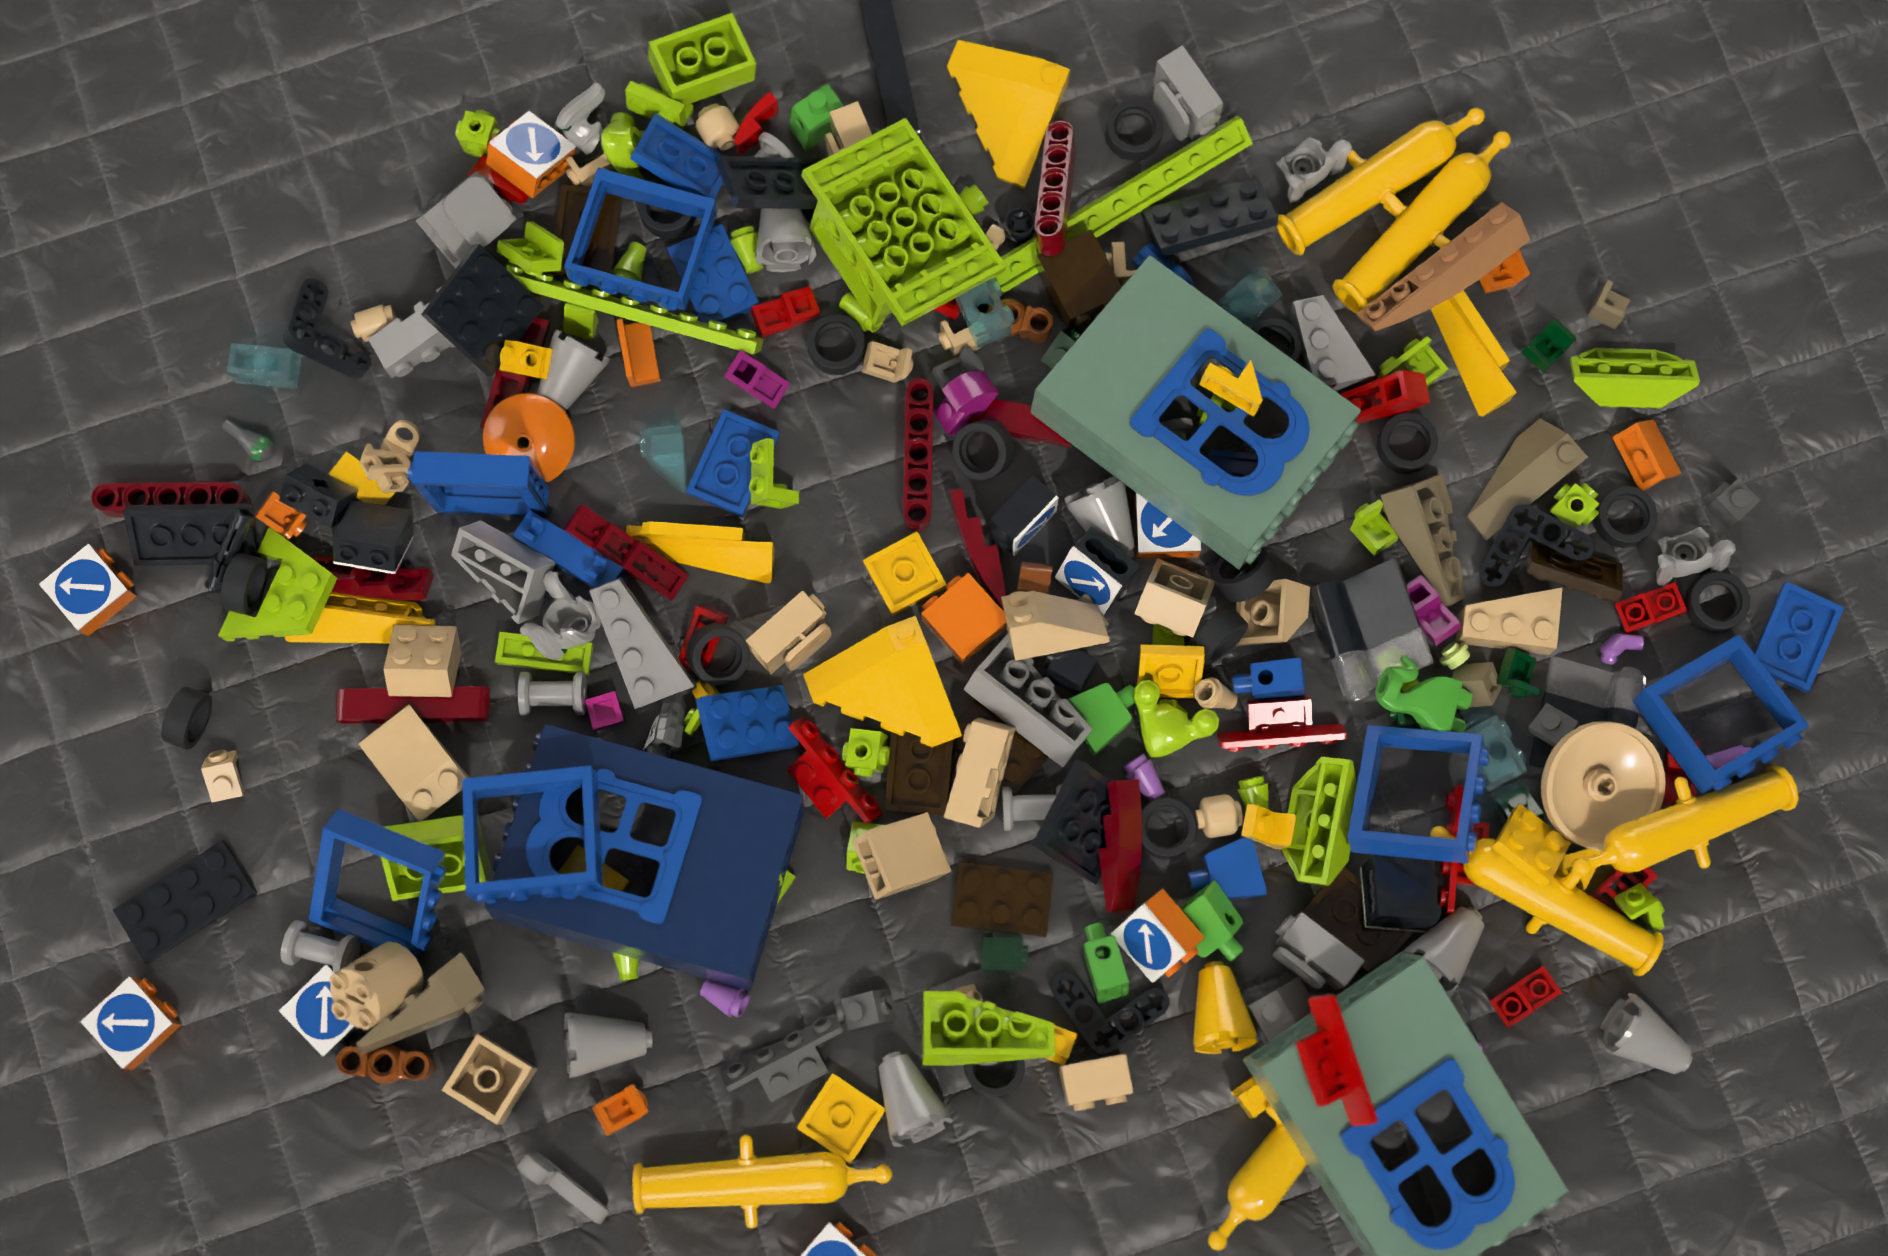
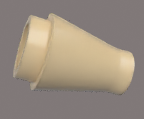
(1213, 694)

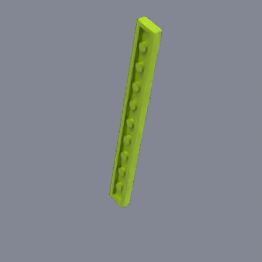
(1135, 194)
(630, 309)

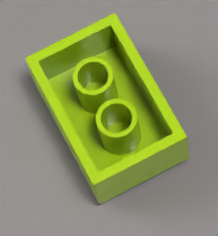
(702, 60)
(445, 835)

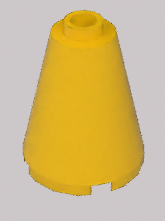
(1221, 1012)

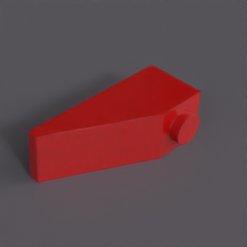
(1389, 395)

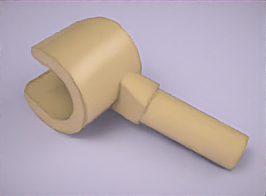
(996, 236)

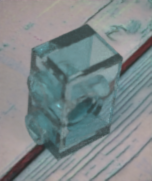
(985, 326)
(263, 366)
(1512, 761)

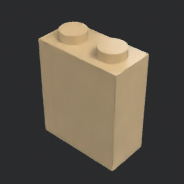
(901, 855)

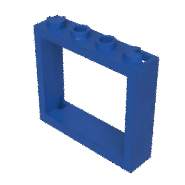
(648, 193)
(479, 483)
(1682, 746)
(525, 783)
(390, 845)
(1415, 846)

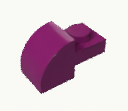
(756, 379)
(965, 396)
(1433, 616)

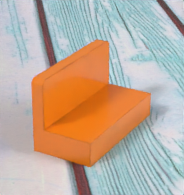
(638, 353)
(1646, 454)

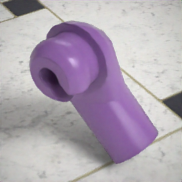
(1617, 644)

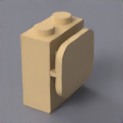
(847, 128)
(791, 634)

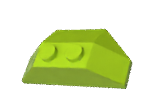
(1633, 376)
(1323, 816)

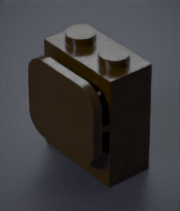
(1078, 279)

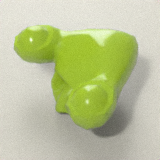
(619, 143)
(1166, 723)

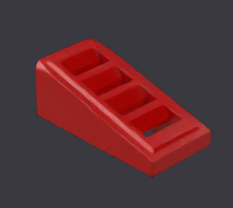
(695, 624)
(1649, 877)

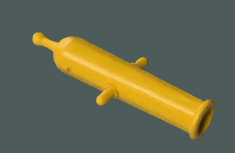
(1374, 181)
(1419, 226)
(1692, 822)
(1562, 906)
(750, 1181)
(1261, 1181)

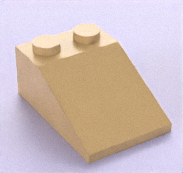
(1050, 624)
(414, 762)

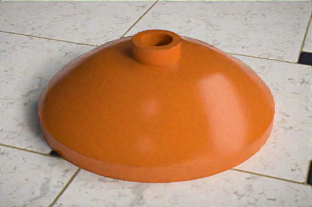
(538, 420)

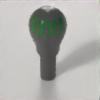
(256, 445)

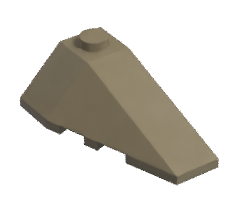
(1527, 472)
(1421, 522)
(445, 997)

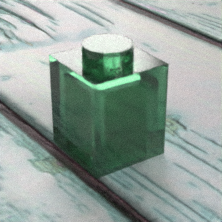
(1003, 954)

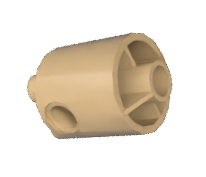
(375, 985)

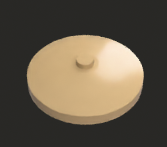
(1601, 780)

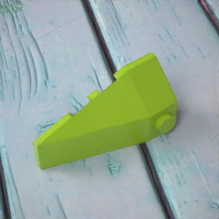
(975, 1032)

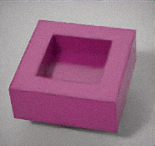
(604, 711)

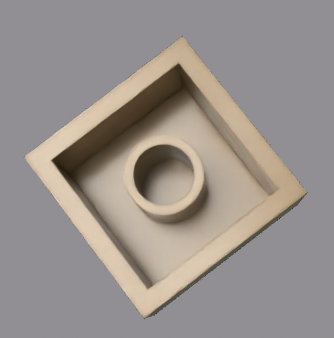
(1174, 598)
(422, 661)
(489, 1079)
(1095, 1081)

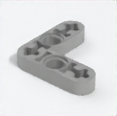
(544, 1172)

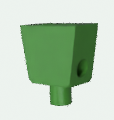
(814, 116)
(1104, 713)
(1216, 921)
(1109, 974)

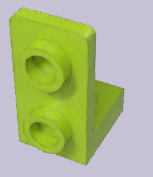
(761, 484)

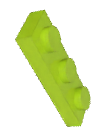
(520, 652)

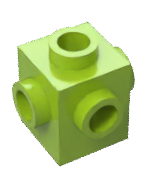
(476, 132)
(1566, 495)
(863, 742)

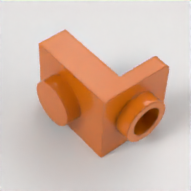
(1506, 274)
(281, 517)
(621, 1109)

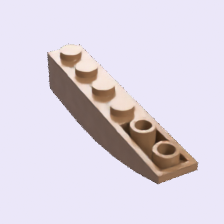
(1450, 269)

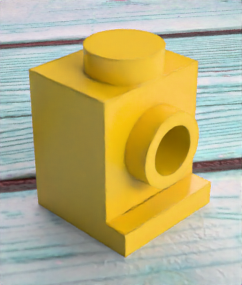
(525, 359)
(1063, 1044)
(1250, 1098)

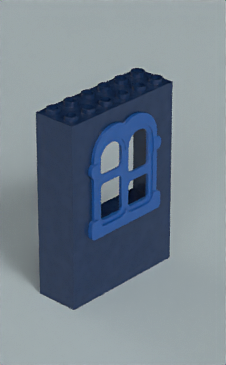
(713, 875)

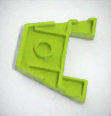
(293, 598)

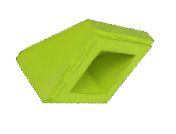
(580, 321)

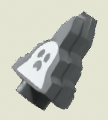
(667, 729)

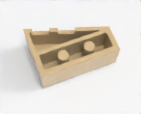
(1514, 622)
(980, 772)

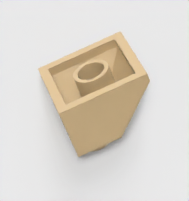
(1274, 613)

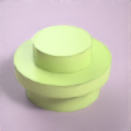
(1454, 654)

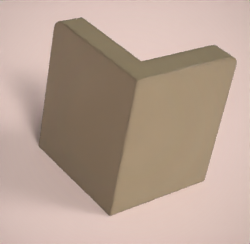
(1608, 306)
(1480, 681)

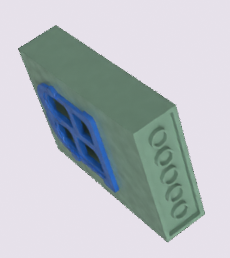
(1142, 357)
(1408, 1050)

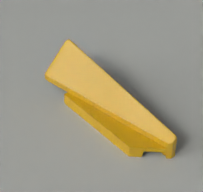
(1474, 353)
(708, 548)
(362, 620)

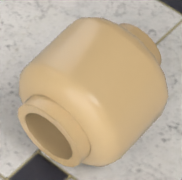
(717, 127)
(1218, 816)

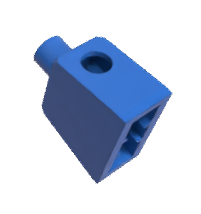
(1286, 676)
(1234, 869)

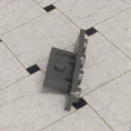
(787, 1063)

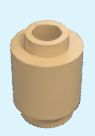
(372, 321)

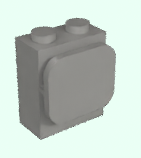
(1185, 96)
(466, 218)
(1314, 953)

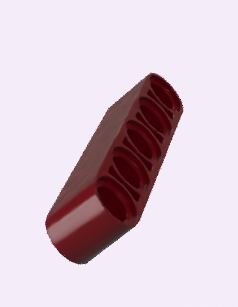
(1055, 188)
(923, 441)
(158, 493)
(377, 707)

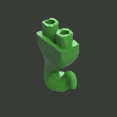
(1429, 701)

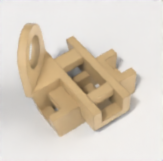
(391, 461)

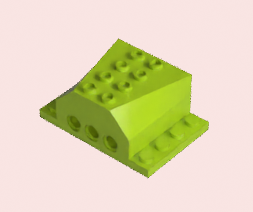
(897, 226)

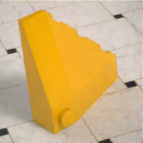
(1011, 102)
(889, 681)

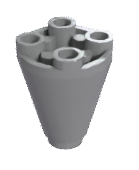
(1106, 511)

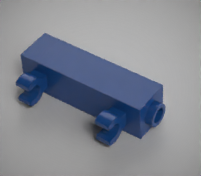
(567, 552)

